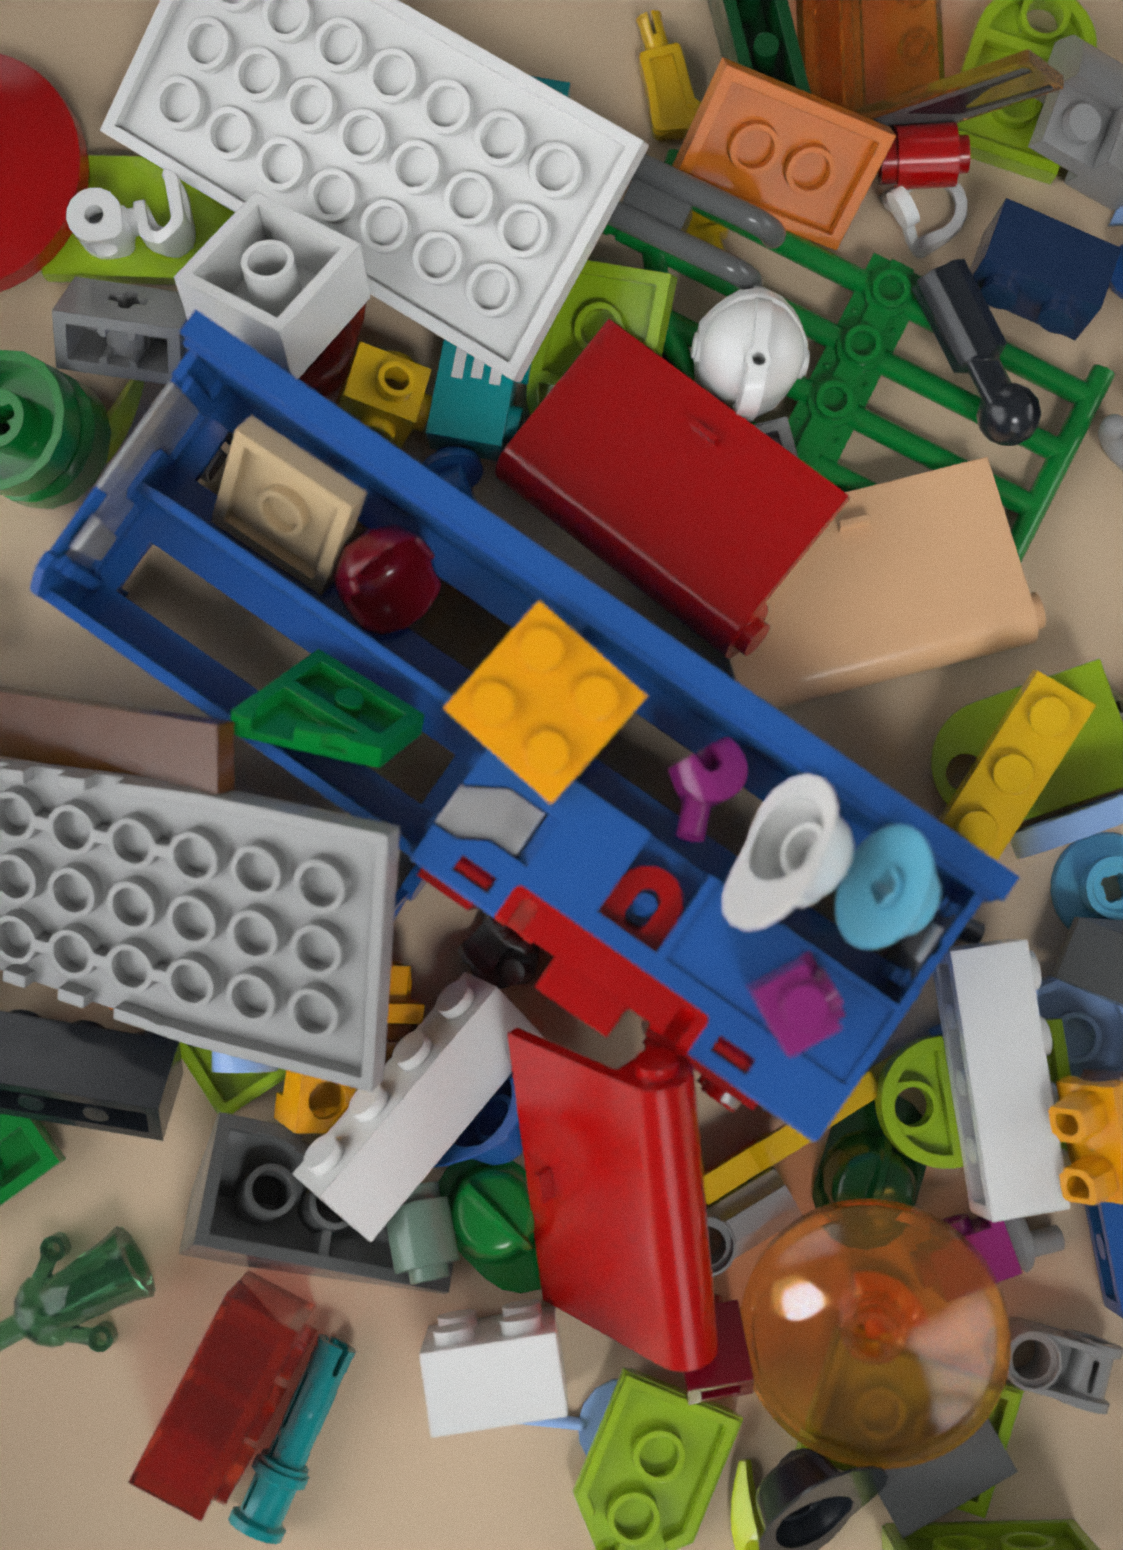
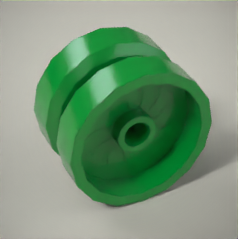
(50, 433)

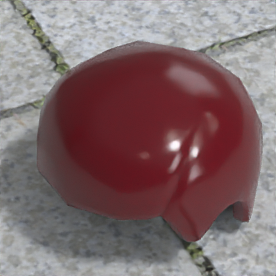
(387, 578)

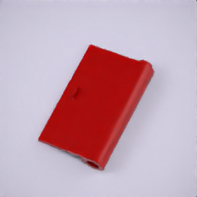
(670, 488)
(619, 1196)

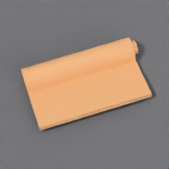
(896, 588)

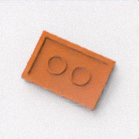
(784, 151)

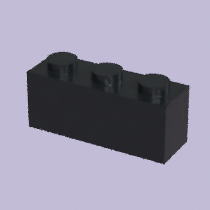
(87, 1075)

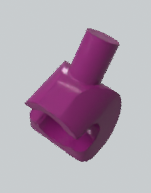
(705, 782)

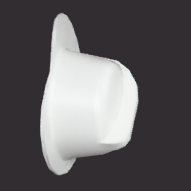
(791, 854)

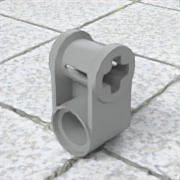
(1064, 1365)

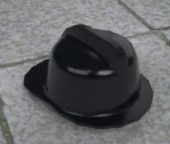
(810, 1501)

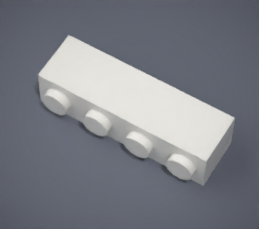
(1000, 1078)
(421, 1107)

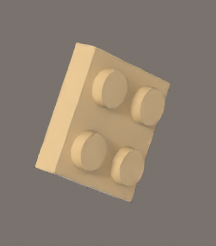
(286, 504)

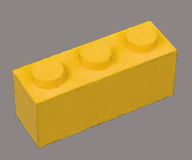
(1016, 763)

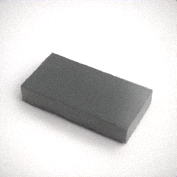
(934, 1488)

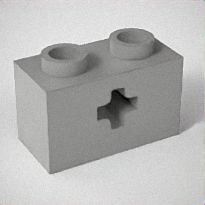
(119, 330)

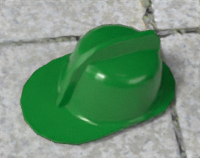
(493, 1222)

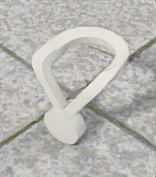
(906, 214)

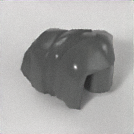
(499, 955)

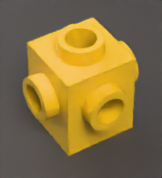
(386, 393)

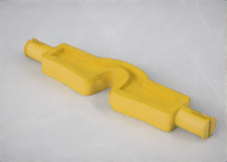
(671, 102)
(779, 1143)

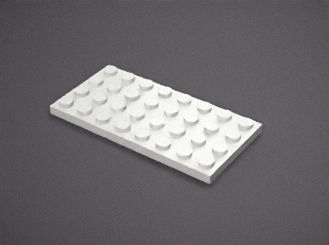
(397, 132)

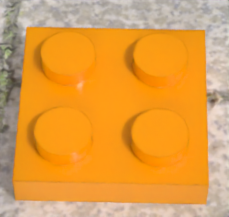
(545, 702)

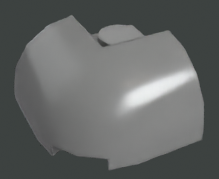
(1084, 121)

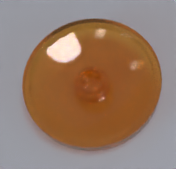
(876, 1333)

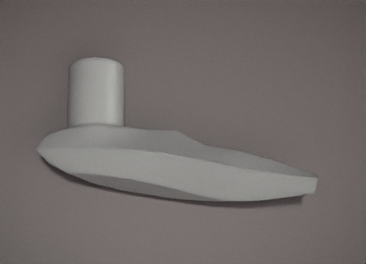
(1033, 1243)

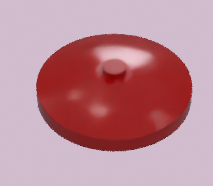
(40, 171)

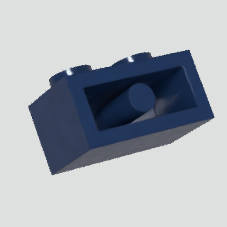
(1043, 269)

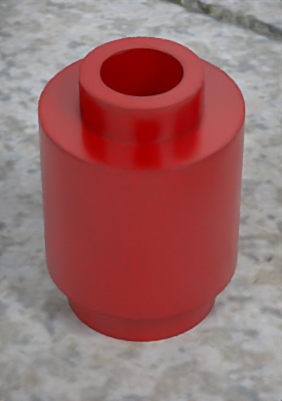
(926, 157)

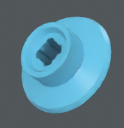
(1079, 874)
(887, 888)

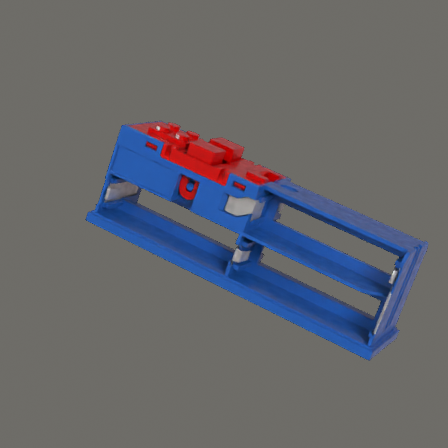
(482, 832)

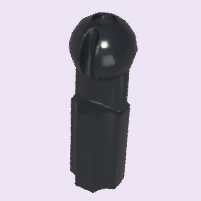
(973, 346)

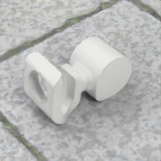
(110, 228)

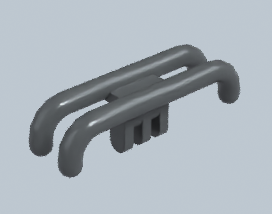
(660, 210)

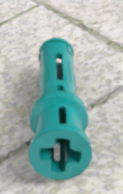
(282, 1466)

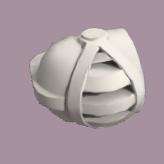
(750, 351)

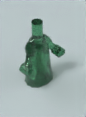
(100, 1280)

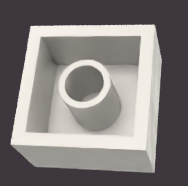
(277, 282)
(493, 1369)

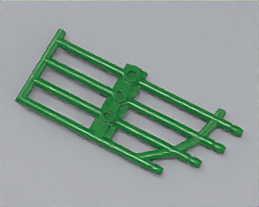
(862, 351)

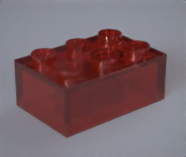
(226, 1397)

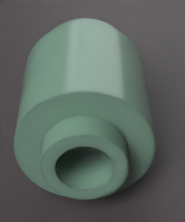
(423, 1235)

